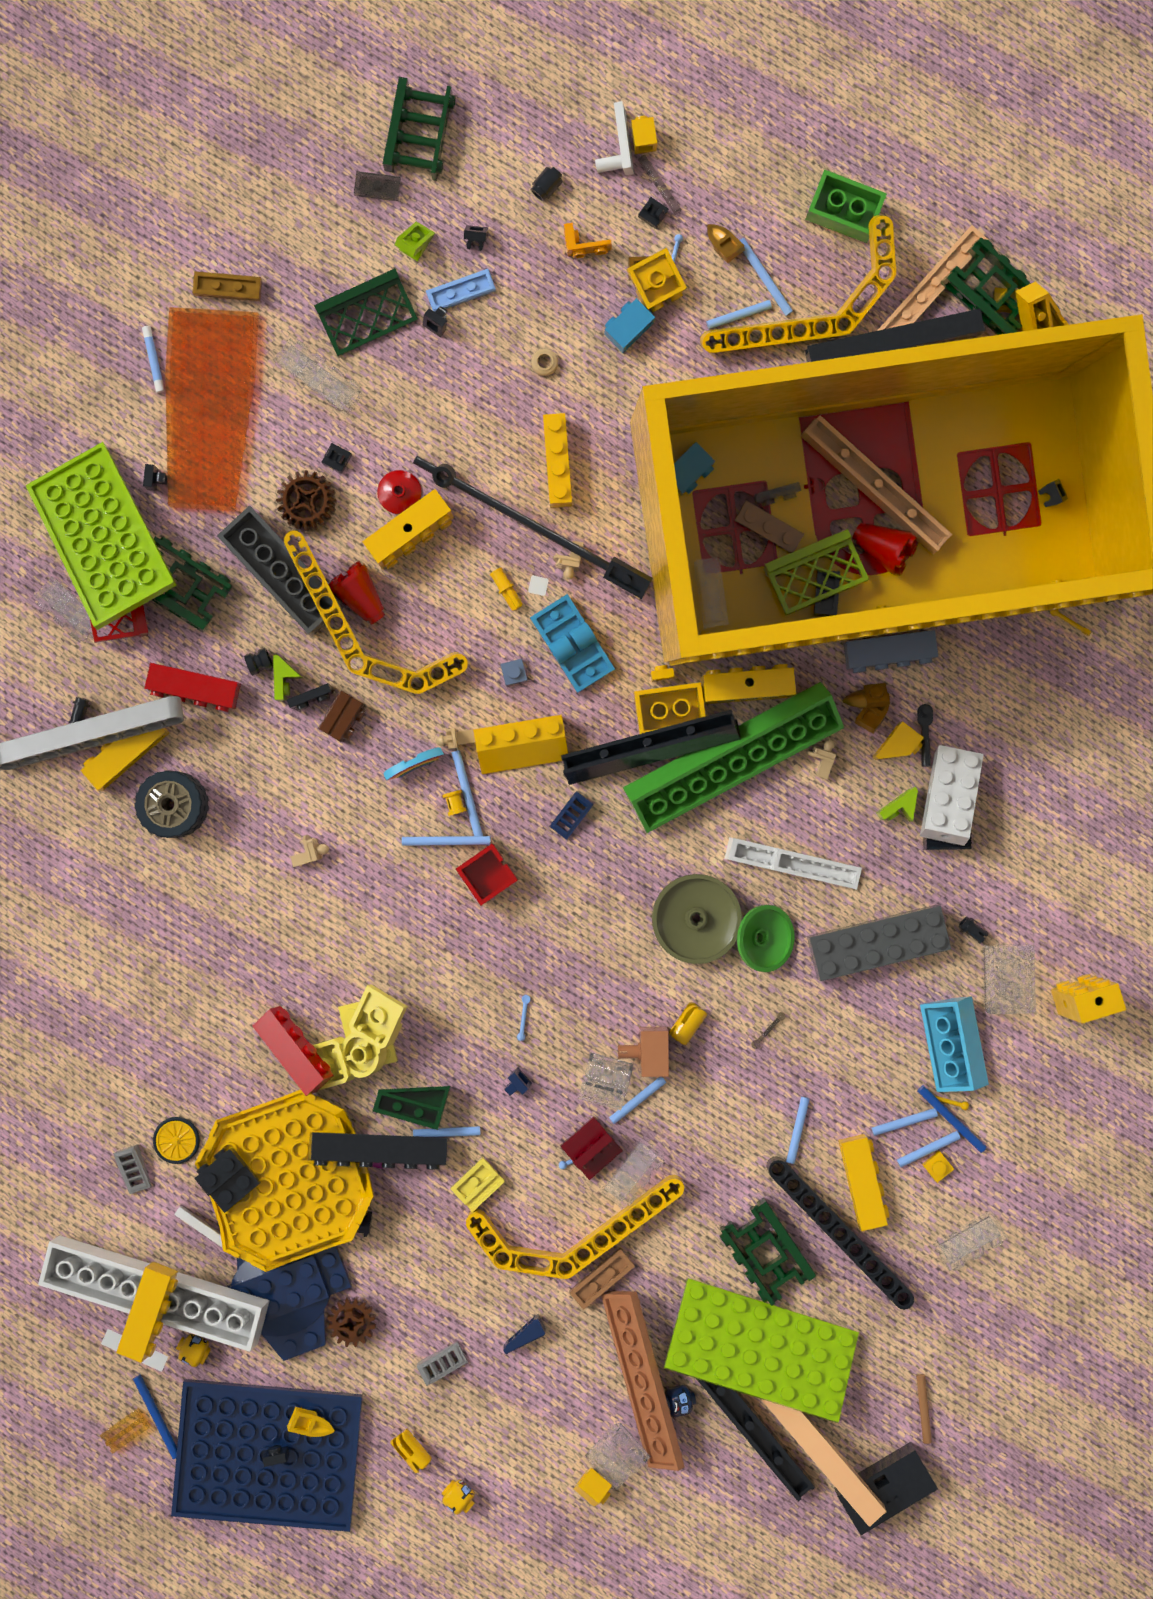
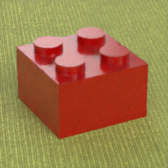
(486, 874)

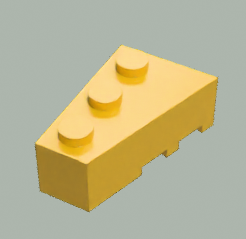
(1037, 308)

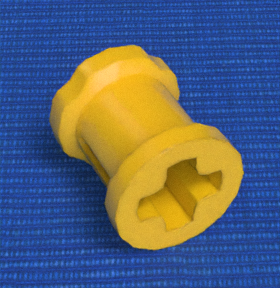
(454, 802)

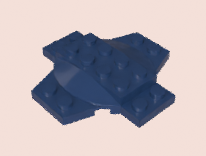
(296, 1298)

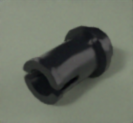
(79, 709)
(971, 928)

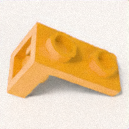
(580, 250)

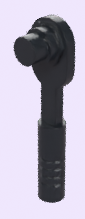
(924, 719)

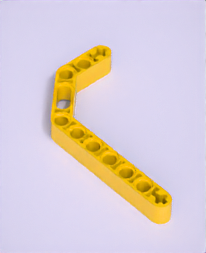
(831, 320)
(355, 650)
(588, 1242)

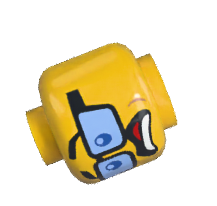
(193, 1350)
(458, 1497)

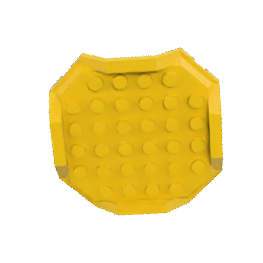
(296, 1204)

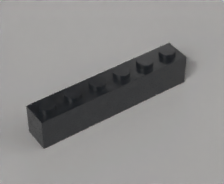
(377, 1149)

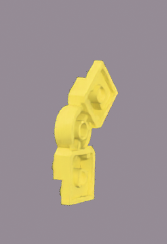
(372, 1029)

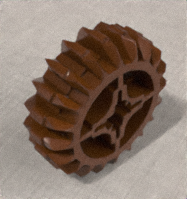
(314, 494)

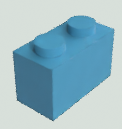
(629, 325)
(691, 467)

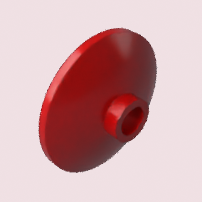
(398, 503)

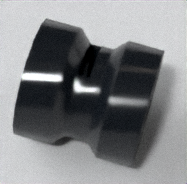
(258, 662)

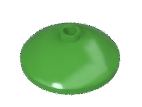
(774, 938)

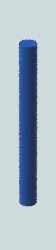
(952, 1119)
(156, 1416)

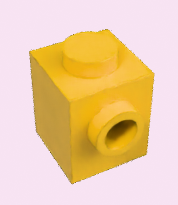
(643, 135)
(593, 1487)

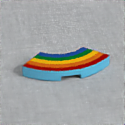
(422, 759)

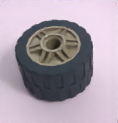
(154, 800)

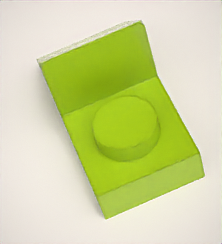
(414, 240)
(282, 671)
(905, 802)

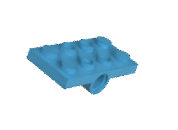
(572, 643)

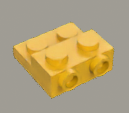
(657, 280)

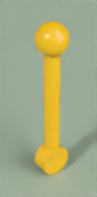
(1087, 632)
(964, 1105)

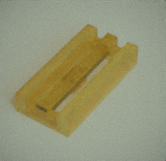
(109, 1441)

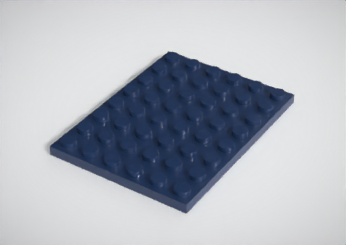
(222, 1450)

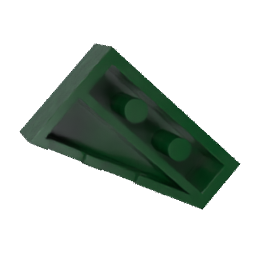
(415, 1105)

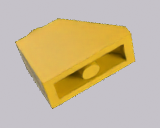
(900, 743)

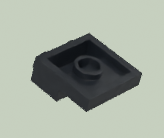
(227, 1179)

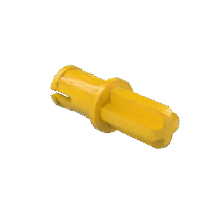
(506, 589)

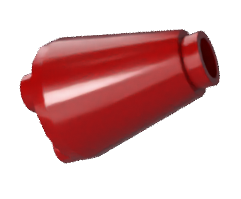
(886, 545)
(358, 592)

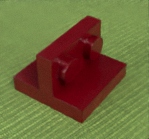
(591, 1148)

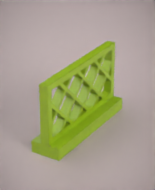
(809, 554)

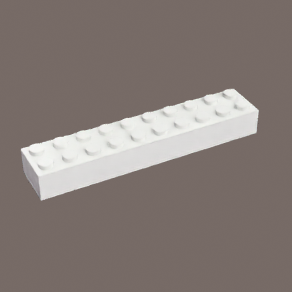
(114, 1281)

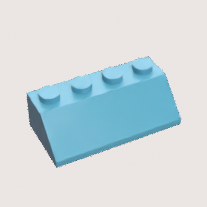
(954, 1045)

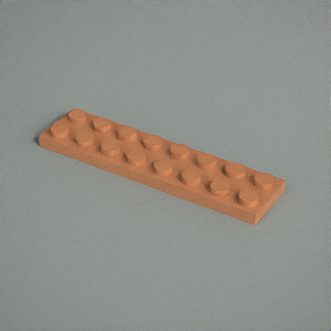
(642, 1379)

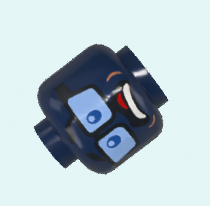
(680, 1400)

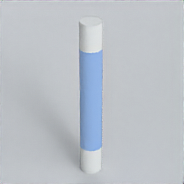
(153, 359)

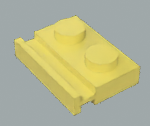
(477, 1184)

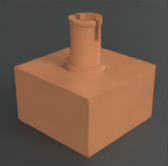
(651, 1051)

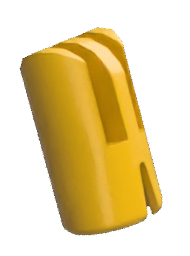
(687, 1023)
(411, 1451)

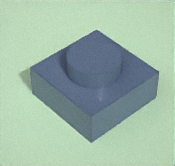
(513, 672)

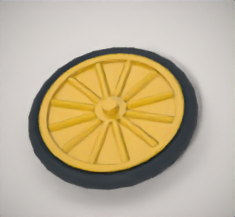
(176, 1140)

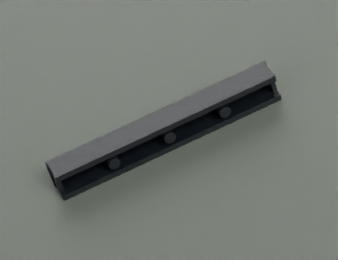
(916, 334)
(651, 747)
(761, 1439)

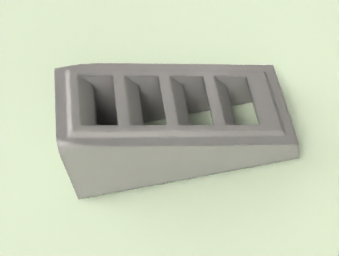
(137, 1158)
(429, 1379)

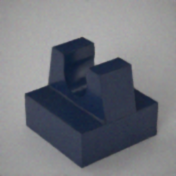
(518, 1082)

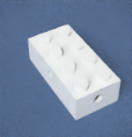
(951, 795)

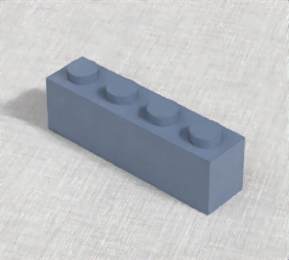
(891, 650)

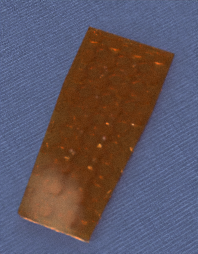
(208, 404)

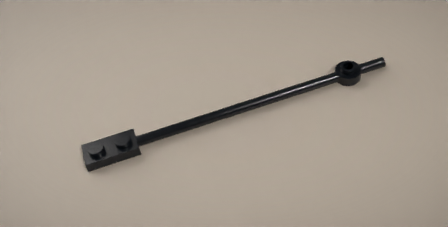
(616, 571)

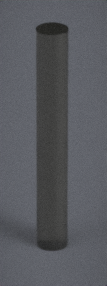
(649, 169)

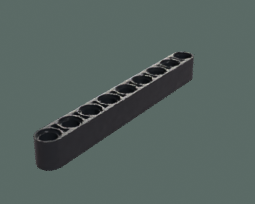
(847, 1240)

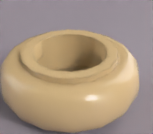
(544, 353)

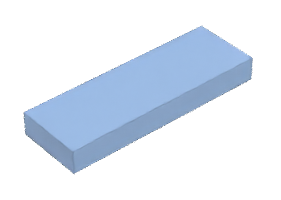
(461, 290)

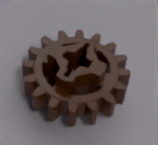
(360, 1318)

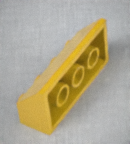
(520, 744)

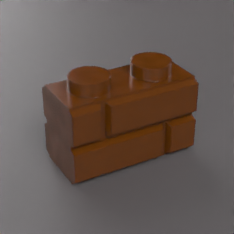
(342, 717)

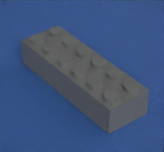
(273, 567)
(878, 942)

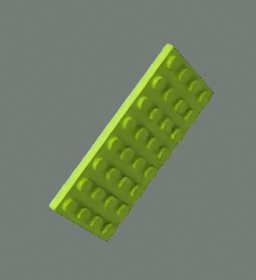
(100, 536)
(762, 1350)

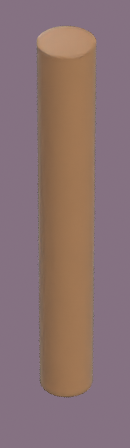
(924, 1410)

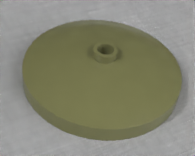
(700, 940)

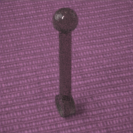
(756, 1043)

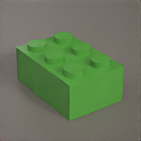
(845, 205)

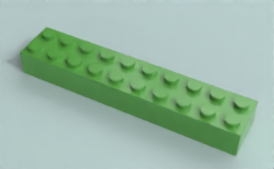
(711, 771)

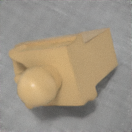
(568, 563)
(455, 738)
(827, 757)
(312, 851)

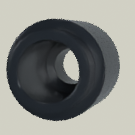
(546, 183)

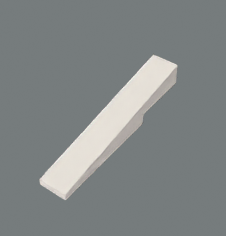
(793, 863)

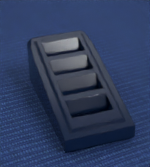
(582, 800)
(529, 1332)

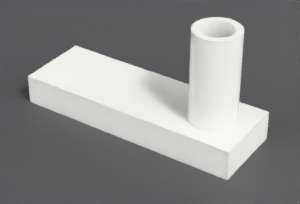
(625, 159)
(198, 1224)

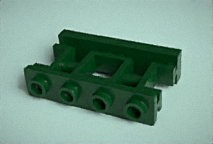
(978, 297)
(190, 567)
(781, 1242)

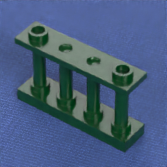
(397, 136)

